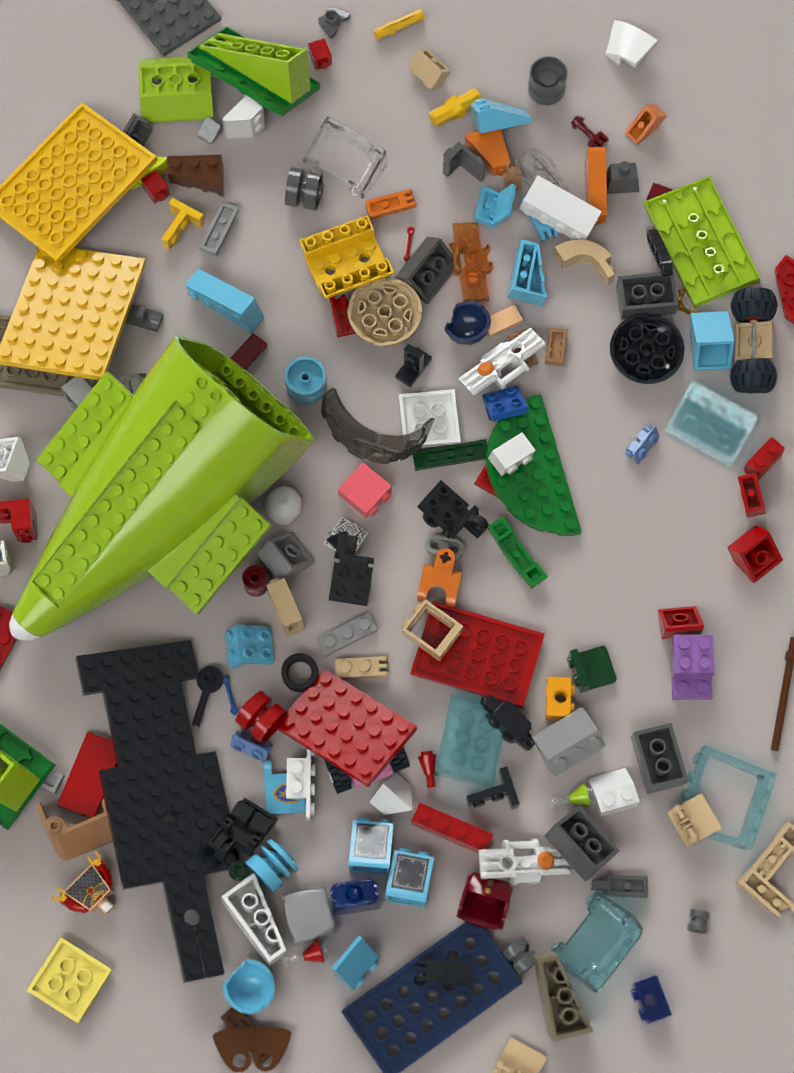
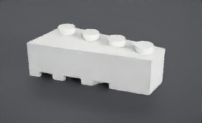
(252, 915)

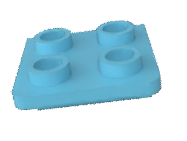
(494, 206)
(249, 645)

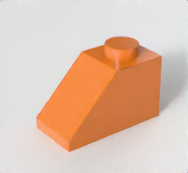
(645, 123)

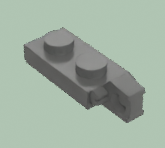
(622, 886)

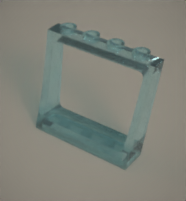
(758, 802)

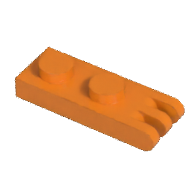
(390, 204)

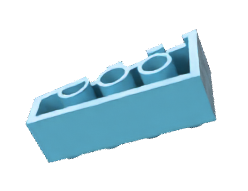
(225, 300)

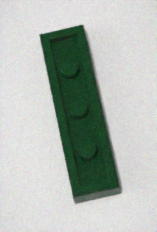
(450, 455)

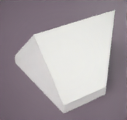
(393, 796)

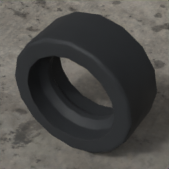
(299, 657)

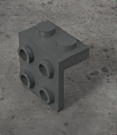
(462, 156)

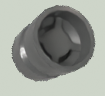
(520, 955)

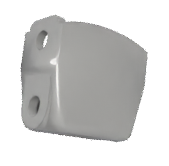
(309, 915)

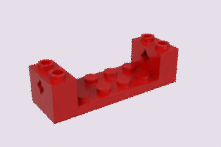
(22, 518)

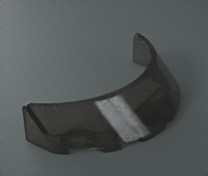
(365, 442)

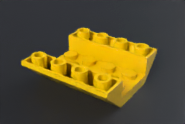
(341, 251)

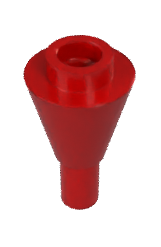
(428, 763)

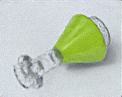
(581, 796)

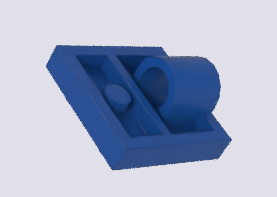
(505, 403)

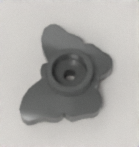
(332, 19)

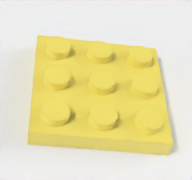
(69, 980)

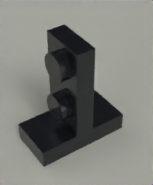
(414, 364)
(496, 793)

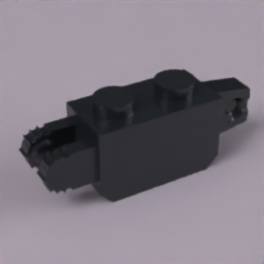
(509, 721)

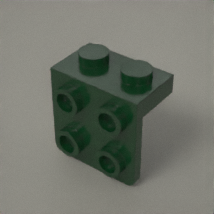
(591, 668)

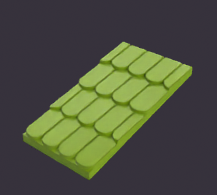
(702, 242)

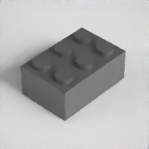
(646, 295)
(659, 758)
(581, 843)

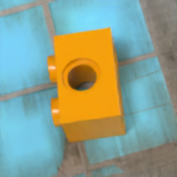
(554, 687)

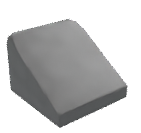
(209, 130)

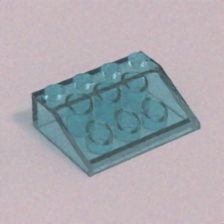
(712, 422)
(468, 744)

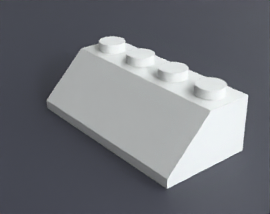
(559, 209)

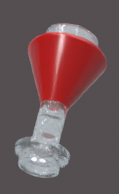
(315, 953)

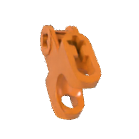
(441, 575)

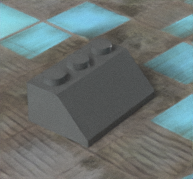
(428, 268)

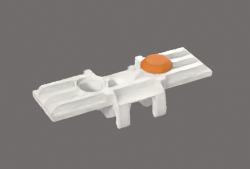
(499, 357)
(522, 868)

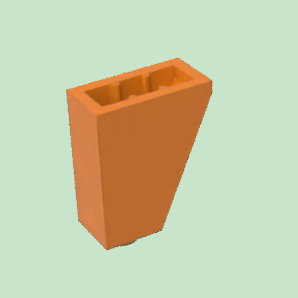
(491, 149)

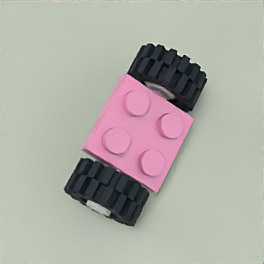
(342, 782)

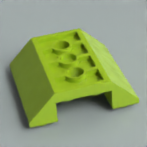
(175, 96)

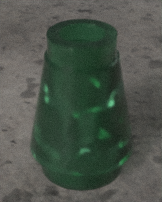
(234, 870)

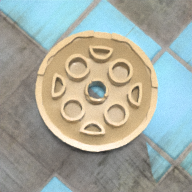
(385, 296)

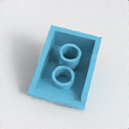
(494, 116)
(355, 964)

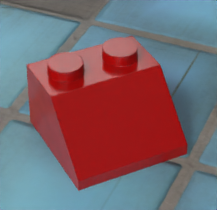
(755, 553)

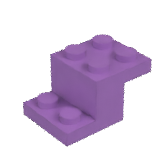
(692, 667)

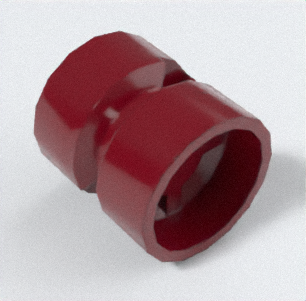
(255, 580)

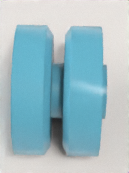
(305, 380)

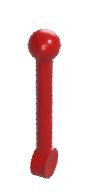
(410, 231)

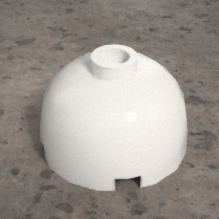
(283, 505)

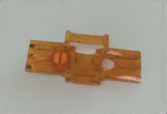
(476, 261)

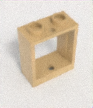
(285, 606)
(448, 641)

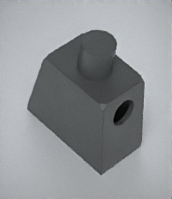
(622, 178)

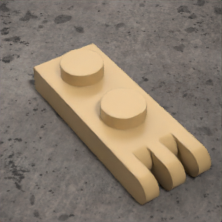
(361, 667)

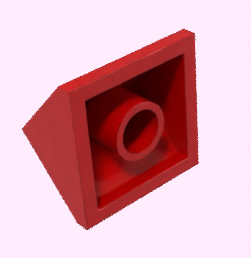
(680, 622)

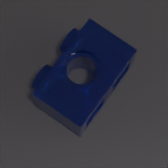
(652, 987)

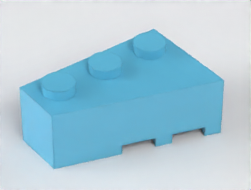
(527, 275)

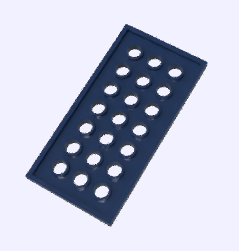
(429, 1011)

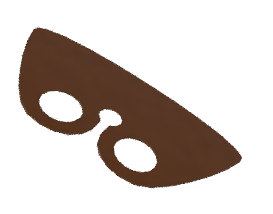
(242, 1039)

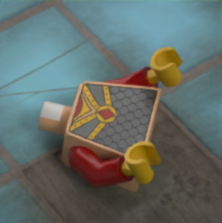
(89, 889)

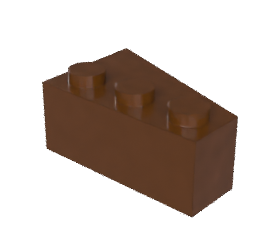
(197, 171)

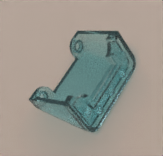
(599, 942)

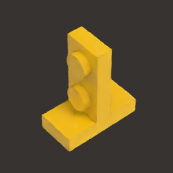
(184, 215)

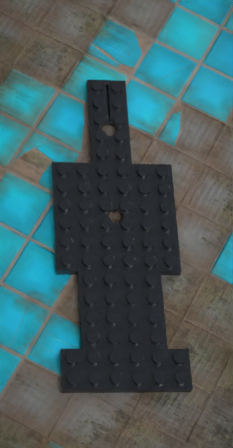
(159, 776)

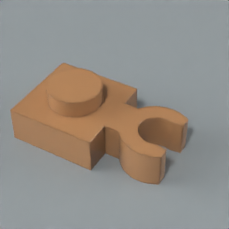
(512, 176)

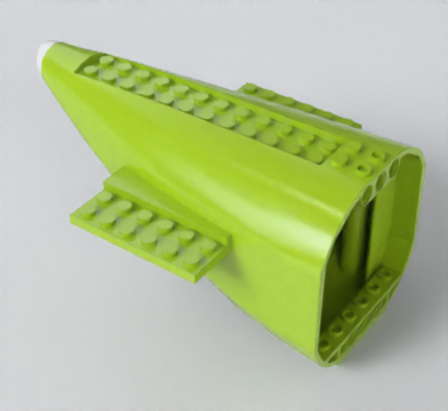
(159, 485)

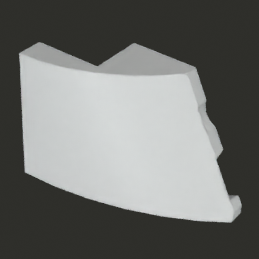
(629, 44)

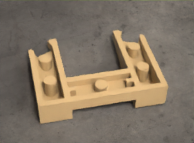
(756, 878)

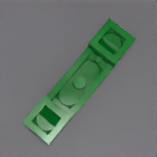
(516, 553)

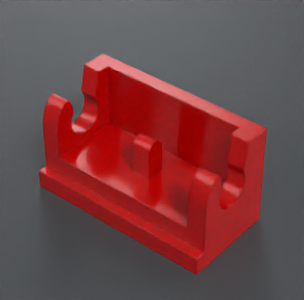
(339, 312)

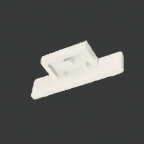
(299, 781)

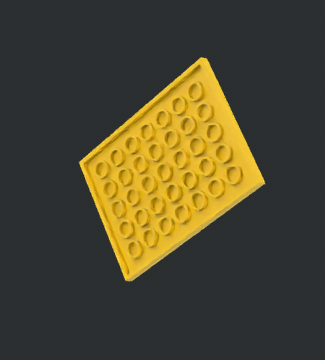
(72, 182)
(71, 313)

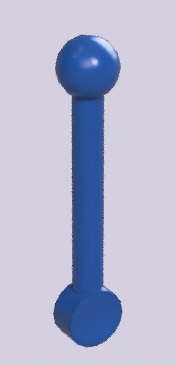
(233, 710)

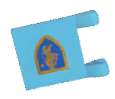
(276, 793)

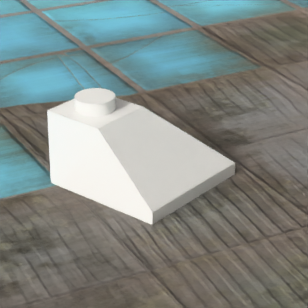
(13, 459)

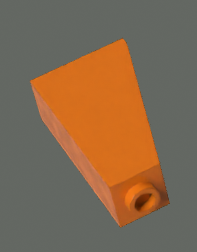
(596, 181)

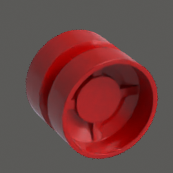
(257, 713)

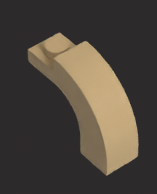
(587, 252)

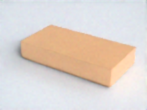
(504, 320)

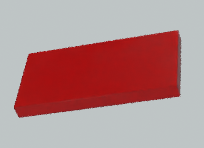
(83, 787)

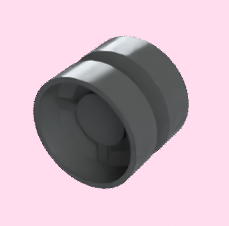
(547, 80)
(309, 189)

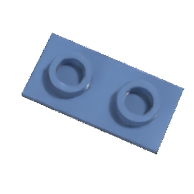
(647, 437)
(242, 743)

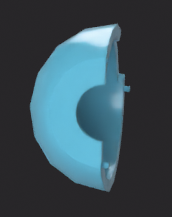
(249, 987)

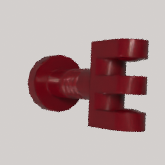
(594, 138)

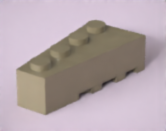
(559, 1001)

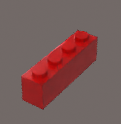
(451, 828)

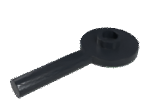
(209, 681)

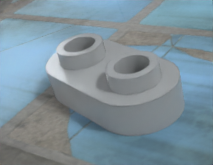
(444, 542)

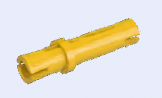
(394, 26)

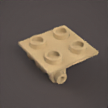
(694, 820)
(519, 1059)

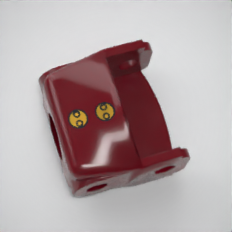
(485, 902)

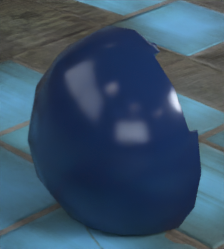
(469, 323)

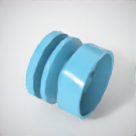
(272, 865)

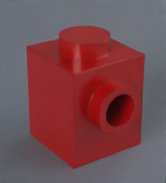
(320, 54)
(155, 187)

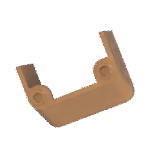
(79, 838)

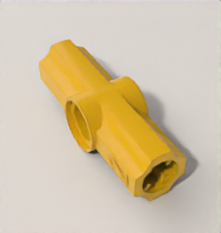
(454, 107)

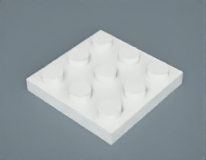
(421, 406)

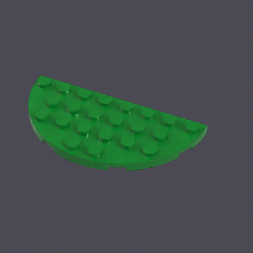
(539, 490)

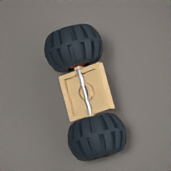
(754, 340)

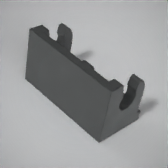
(138, 129)

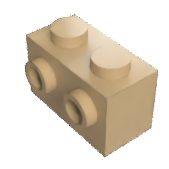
(428, 69)

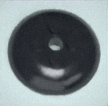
(652, 334)

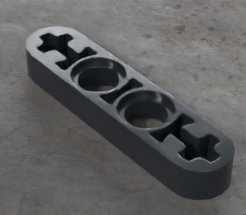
(659, 252)

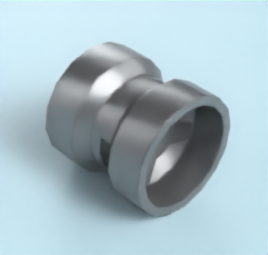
(698, 921)

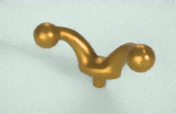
(681, 306)

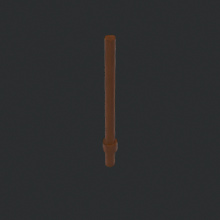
(789, 657)

